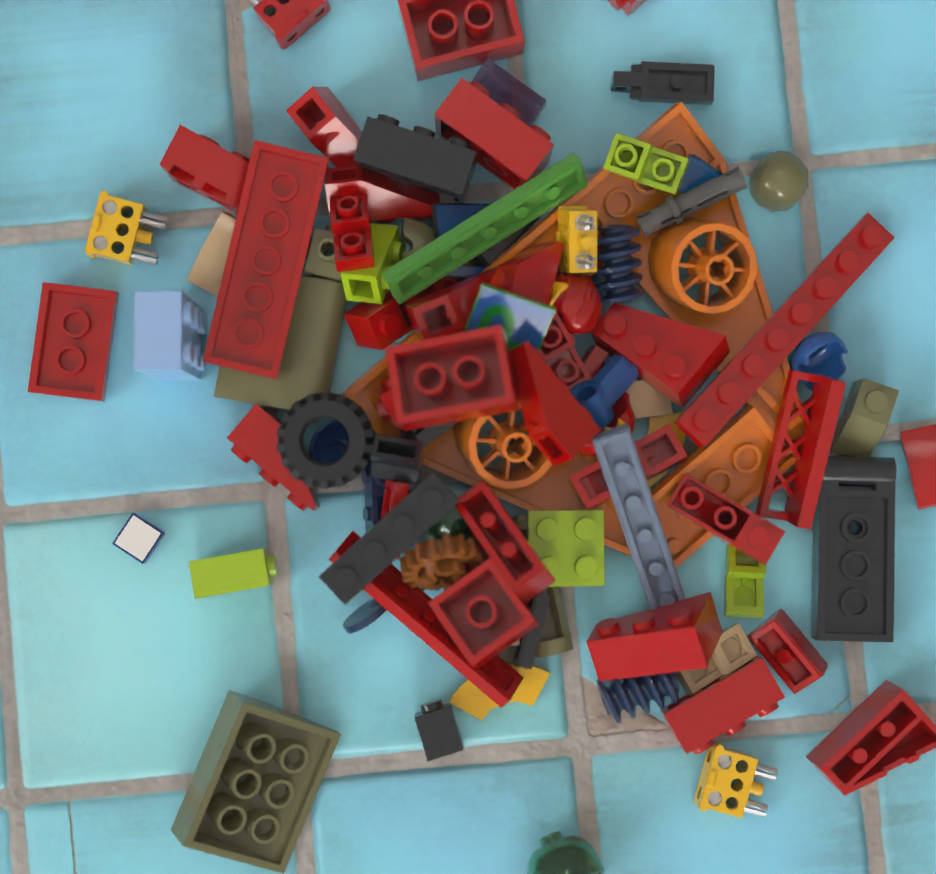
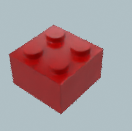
(483, 614)

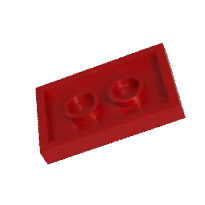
(73, 341)

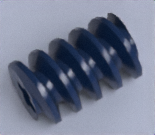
(619, 263)
(637, 692)

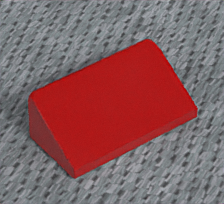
(788, 651)

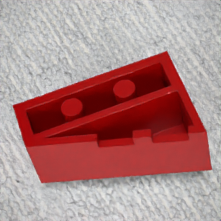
(206, 167)
(665, 352)
(656, 640)
(874, 740)

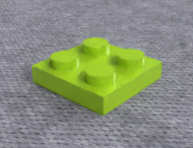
(569, 545)

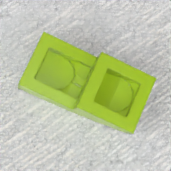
(743, 585)

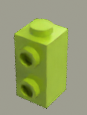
(368, 283)
(233, 572)

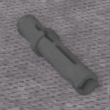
(685, 204)

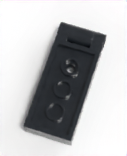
(857, 570)

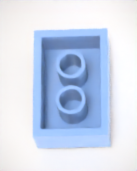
(168, 335)

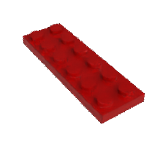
(265, 259)

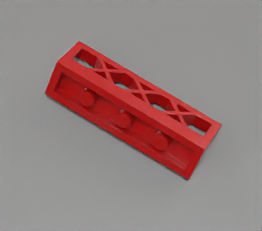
(812, 452)

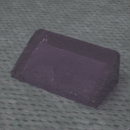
(509, 90)

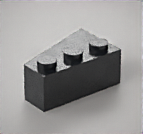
(416, 157)

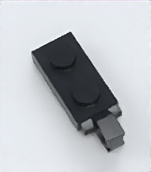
(667, 82)

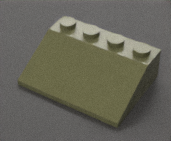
(254, 783)

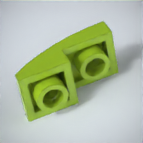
(646, 164)

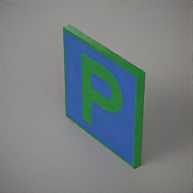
(519, 316)

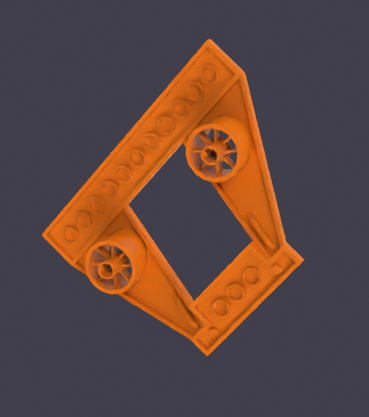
(738, 453)

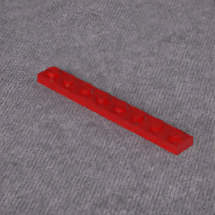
(783, 331)

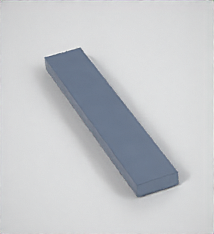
(638, 516)

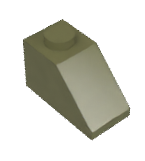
(864, 418)

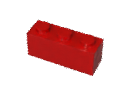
(504, 541)
(723, 706)

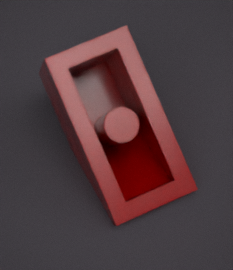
(530, 272)

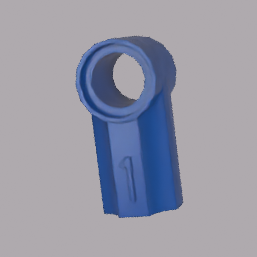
(605, 389)

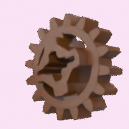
(440, 562)

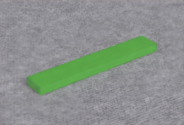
(485, 228)

